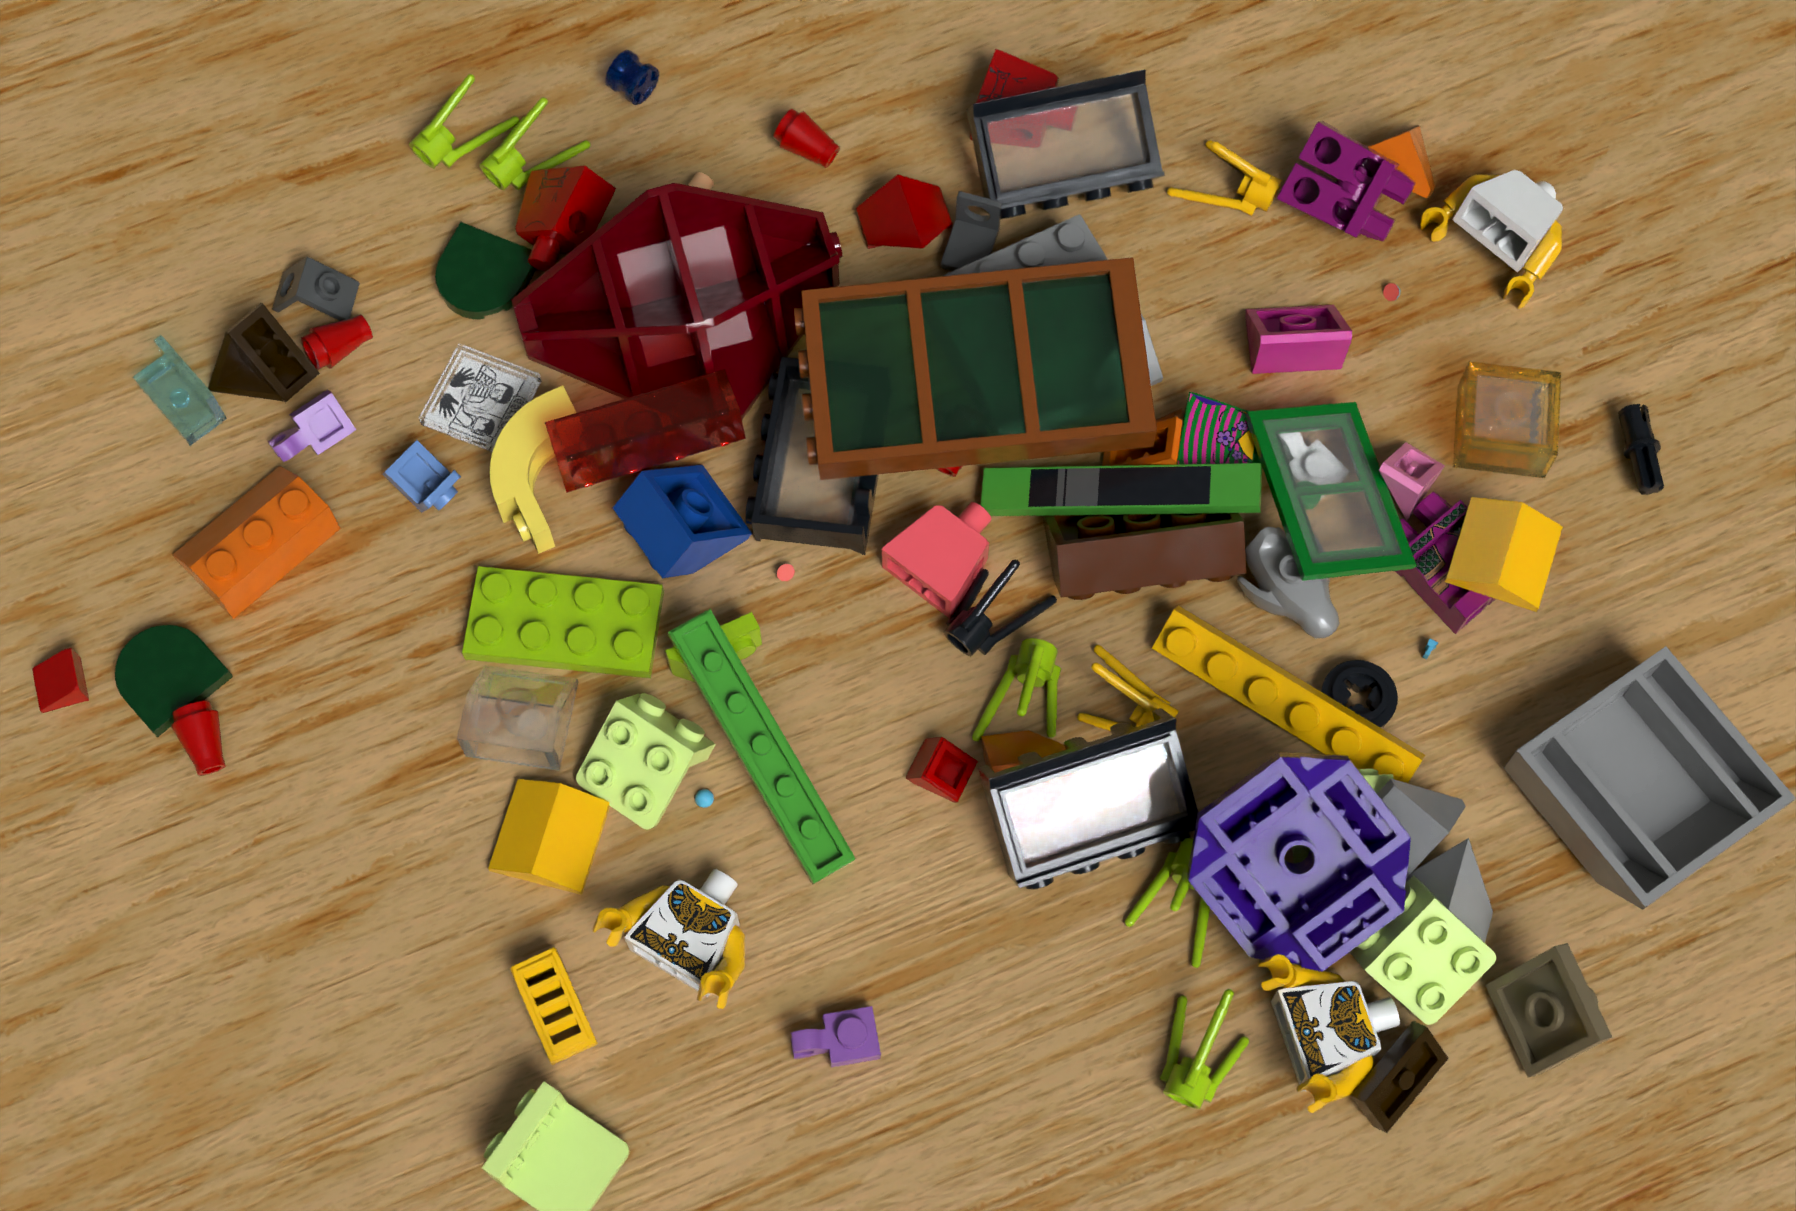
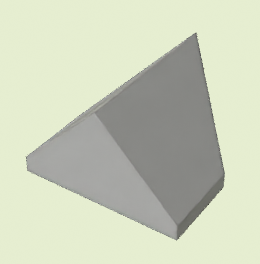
(1423, 814)
(1459, 886)

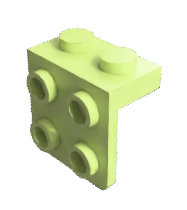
(642, 758)
(1425, 955)
(554, 1154)

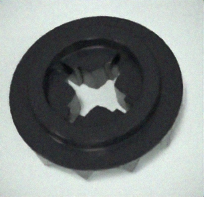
(1360, 676)

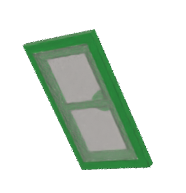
(1329, 491)

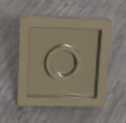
(1548, 1010)

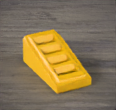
(534, 968)

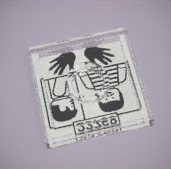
(478, 396)

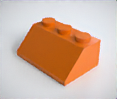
(258, 540)

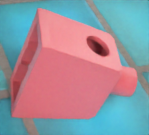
(940, 555)

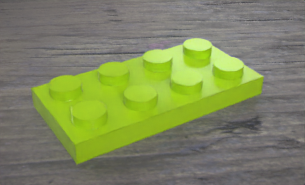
(563, 622)

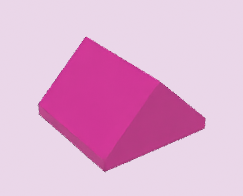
(1297, 339)

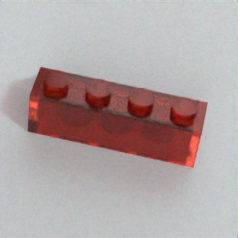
(645, 430)

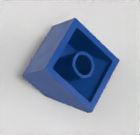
(680, 519)

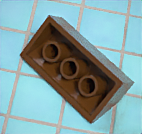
(1142, 550)

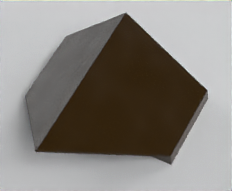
(260, 360)

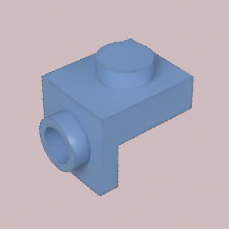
(422, 478)

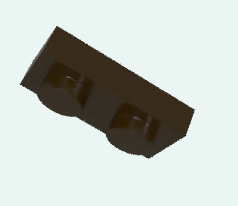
(1399, 1076)

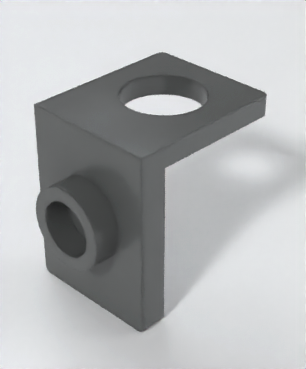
(972, 234)
(318, 288)

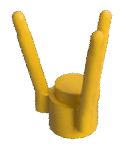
(1257, 185)
(1136, 691)

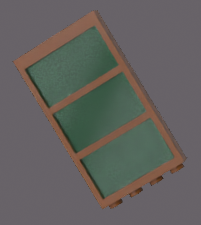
(975, 369)

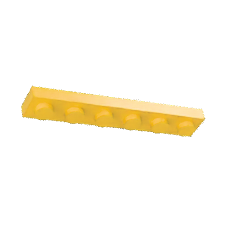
(1283, 697)

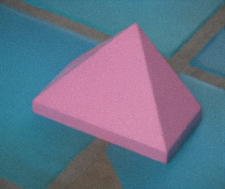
(1409, 476)

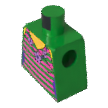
(1215, 433)

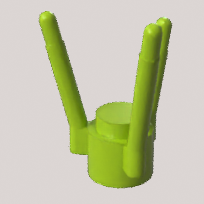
(435, 140)
(506, 163)
(1033, 668)
(1178, 865)
(1189, 1081)

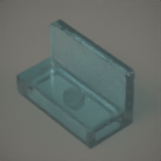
(180, 394)

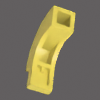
(518, 459)

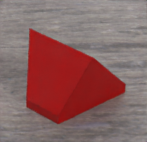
(903, 214)

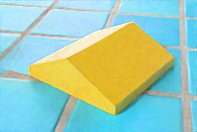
(1504, 551)
(550, 835)

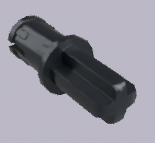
(1641, 448)

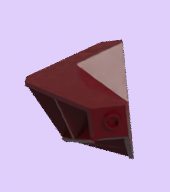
(680, 292)

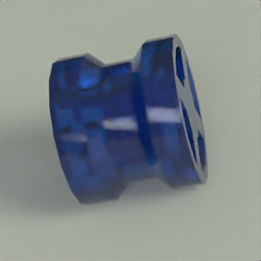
(632, 77)

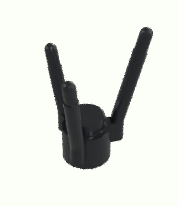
(970, 626)

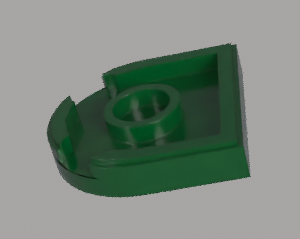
(481, 272)
(166, 671)

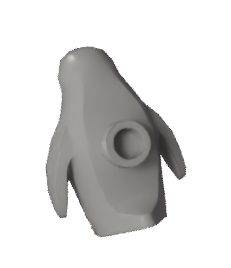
(1281, 587)

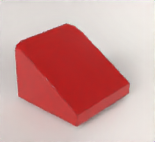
(60, 681)
(941, 768)

